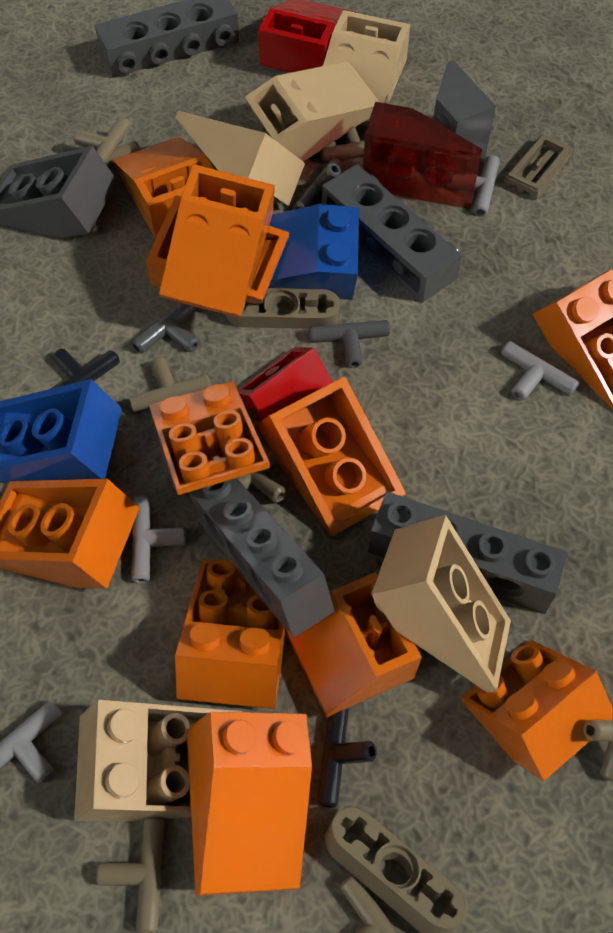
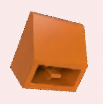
(354, 650)
(540, 707)

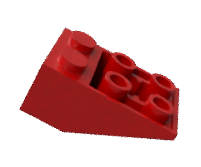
(297, 35)

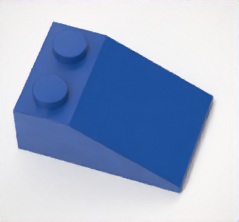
(319, 249)
(58, 434)

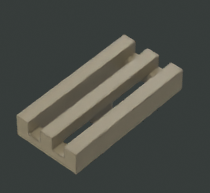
(527, 183)

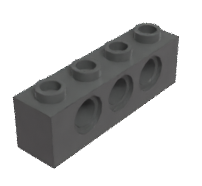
(166, 34)
(395, 234)
(264, 555)
(511, 564)

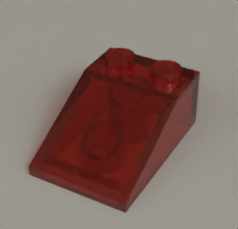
(419, 157)

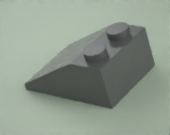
(56, 193)

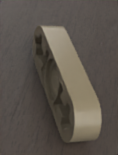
(294, 297)
(418, 870)

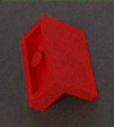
(285, 382)

